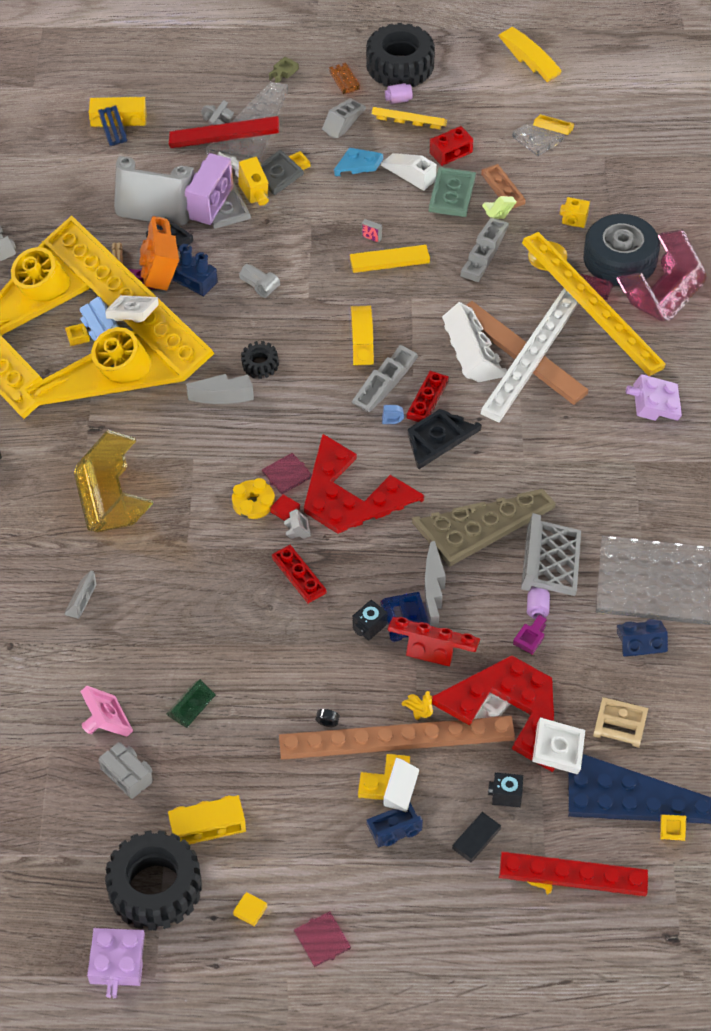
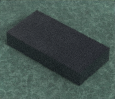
(476, 837)

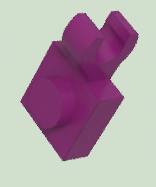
(531, 636)

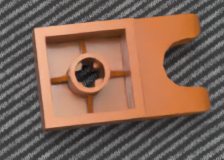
(158, 255)

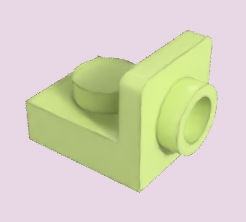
(499, 208)

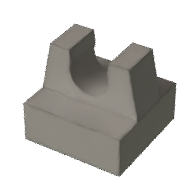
(298, 524)

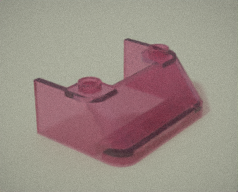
(681, 280)

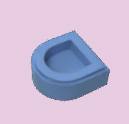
(392, 414)

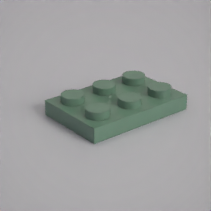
(452, 192)

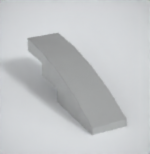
(484, 250)
(385, 379)
(434, 583)

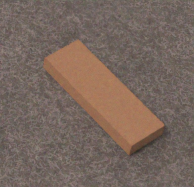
(502, 184)

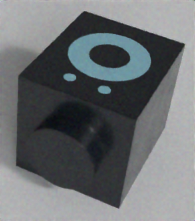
(369, 620)
(506, 789)

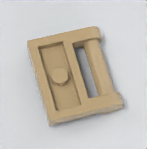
(621, 715)

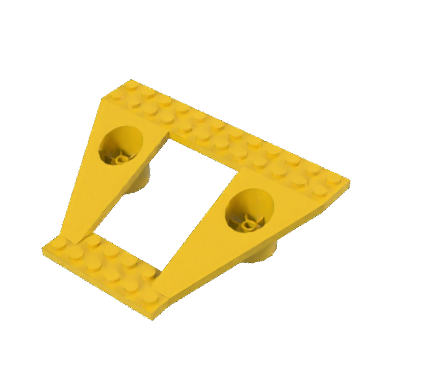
(61, 268)

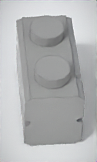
(126, 770)

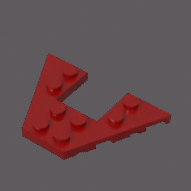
(338, 507)
(511, 681)

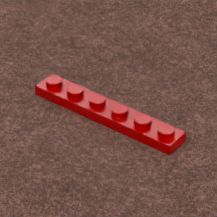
(573, 873)

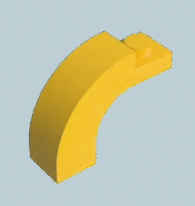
(362, 335)

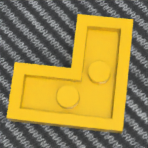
(375, 785)

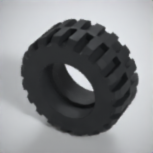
(405, 40)
(149, 851)

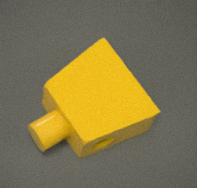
(254, 188)

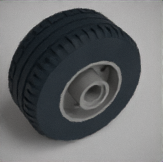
(621, 247)

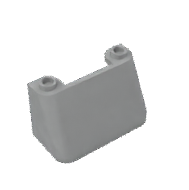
(151, 194)

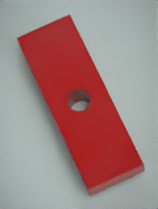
(427, 396)
(299, 574)

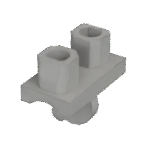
(214, 116)

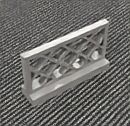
(533, 548)

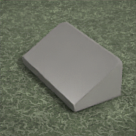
(81, 595)

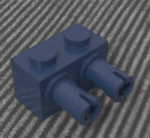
(195, 271)

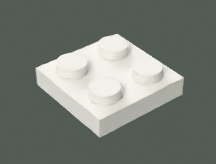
(131, 308)
(558, 746)

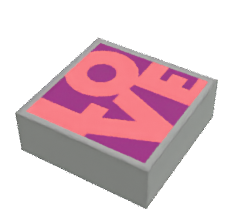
(371, 231)

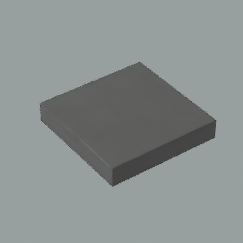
(280, 171)

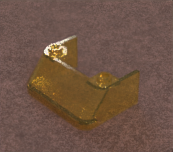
(99, 485)

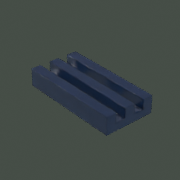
(101, 112)

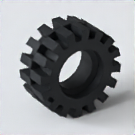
(256, 351)

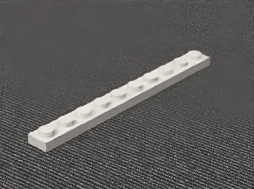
(529, 357)

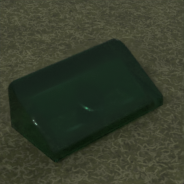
(191, 703)

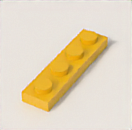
(417, 119)

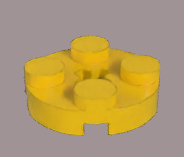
(253, 488)

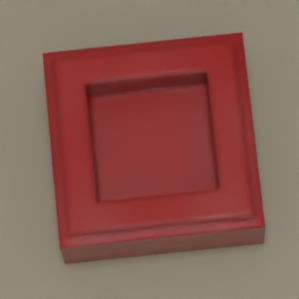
(283, 506)

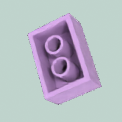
(209, 188)

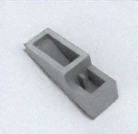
(221, 390)

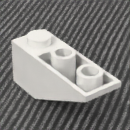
(412, 168)

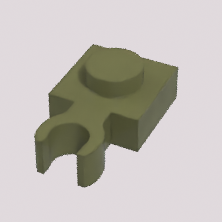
(283, 68)

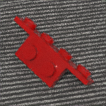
(431, 642)

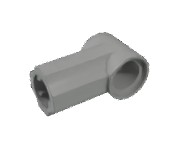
(263, 283)

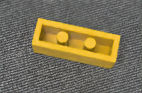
(131, 110)
(208, 820)

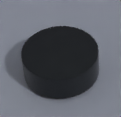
(327, 717)

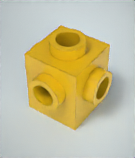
(575, 212)

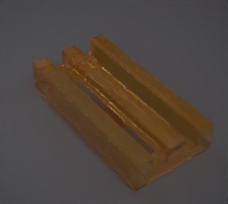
(344, 68)

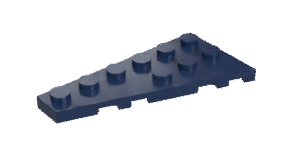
(620, 793)

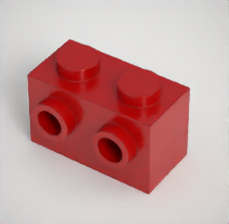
(451, 145)

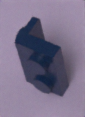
(643, 637)
(394, 825)

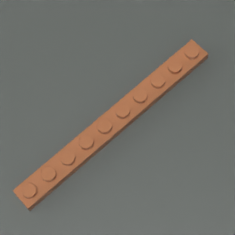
(395, 737)

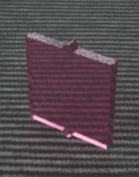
(287, 473)
(322, 939)

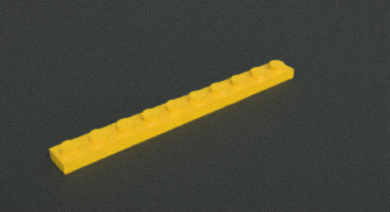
(594, 304)

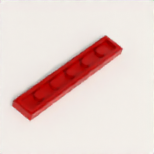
(224, 132)

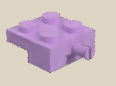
(655, 398)
(116, 958)

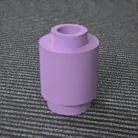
(398, 93)
(538, 602)

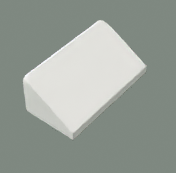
(400, 785)

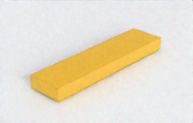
(389, 258)

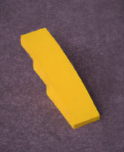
(526, 50)

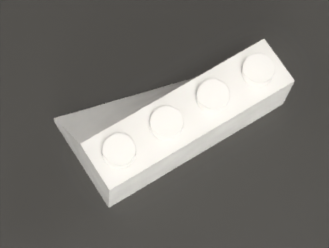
(472, 345)

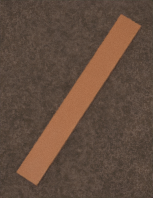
(513, 344)

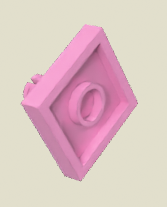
(105, 713)

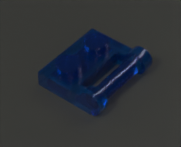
(410, 607)

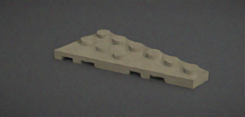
(480, 524)

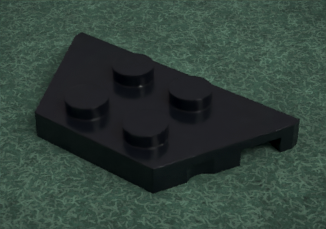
(438, 435)

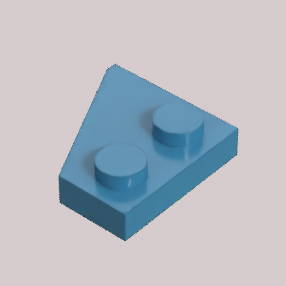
(358, 161)

